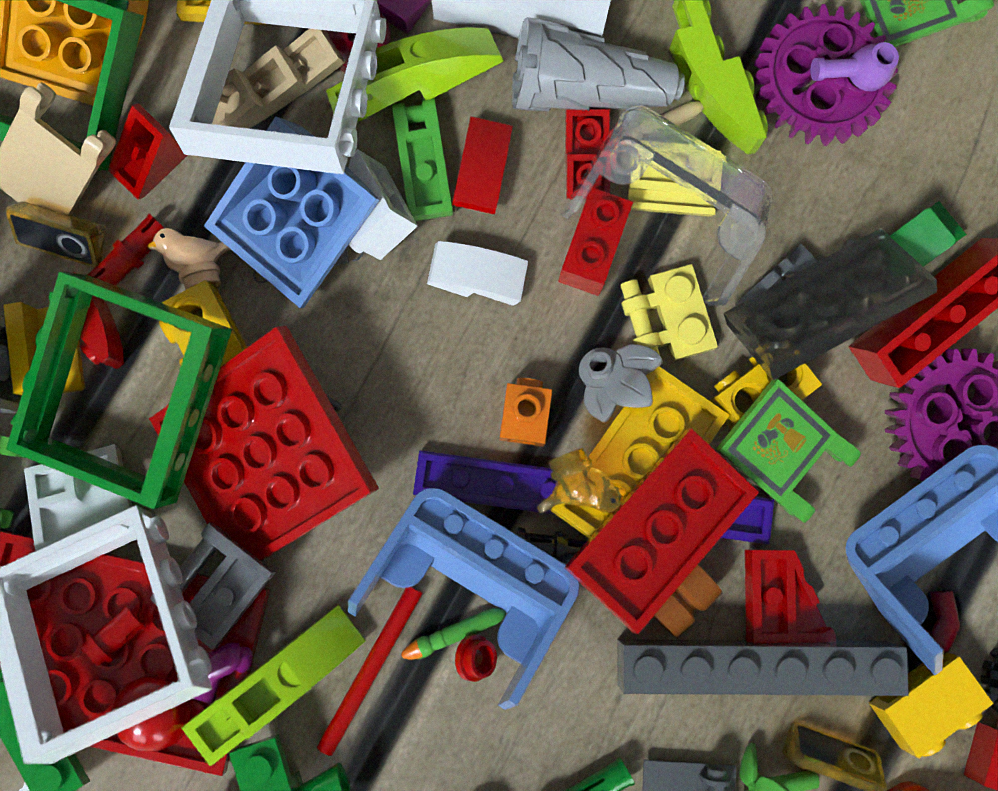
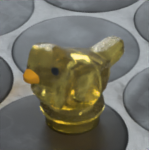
(581, 484)

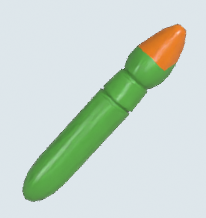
(425, 645)

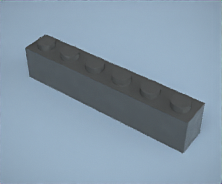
(761, 668)

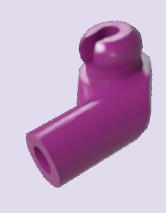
(224, 662)

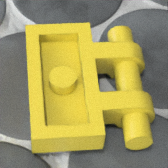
(680, 310)

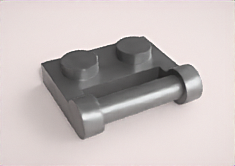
(227, 590)

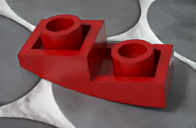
(583, 138)
(482, 165)
(101, 336)

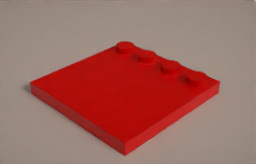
(272, 450)

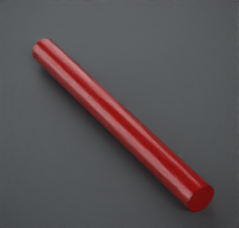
(369, 671)

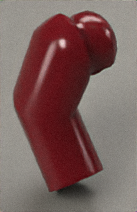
(946, 619)

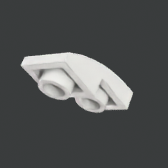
(477, 270)

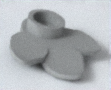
(621, 381)

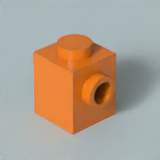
(526, 412)

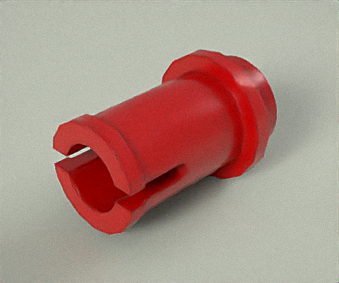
(112, 636)

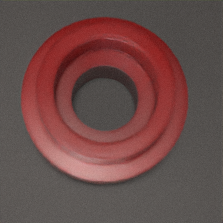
(475, 658)

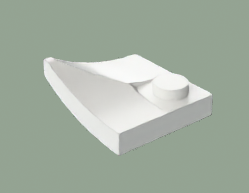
(67, 505)

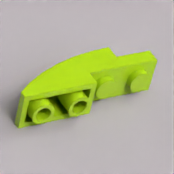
(426, 63)
(718, 84)
(274, 685)

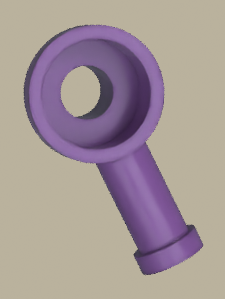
(862, 67)

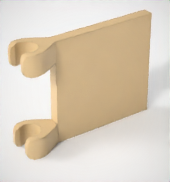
(41, 163)

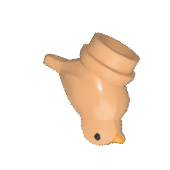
(189, 256)

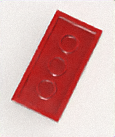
(661, 530)

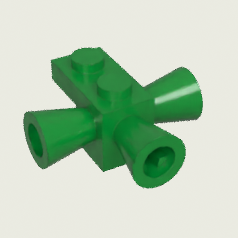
(265, 768)

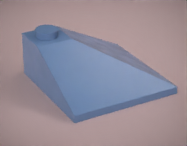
(291, 220)

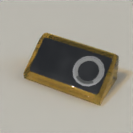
(56, 233)
(834, 757)

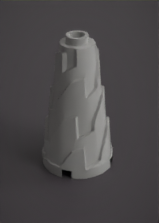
(583, 72)

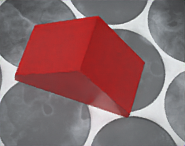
(144, 153)

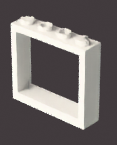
(212, 61)
(21, 652)

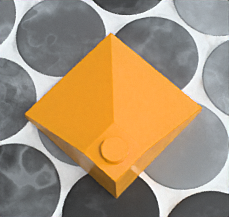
(56, 45)

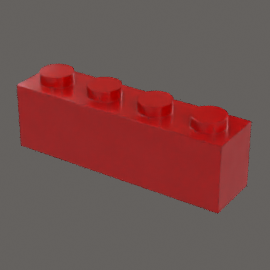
(921, 333)

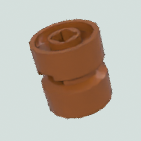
(694, 593)

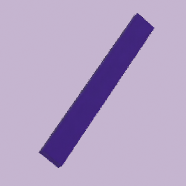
(527, 486)

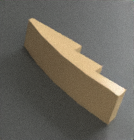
(276, 79)

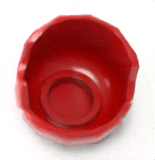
(158, 731)

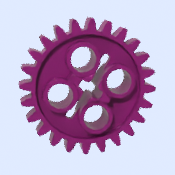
(800, 42)
(955, 415)

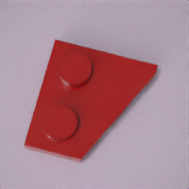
(781, 601)

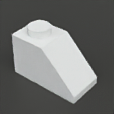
(389, 219)

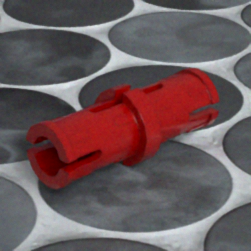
(127, 253)

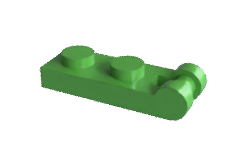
(422, 161)

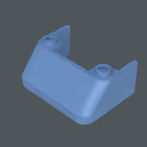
(919, 535)
(488, 562)

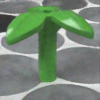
(750, 777)

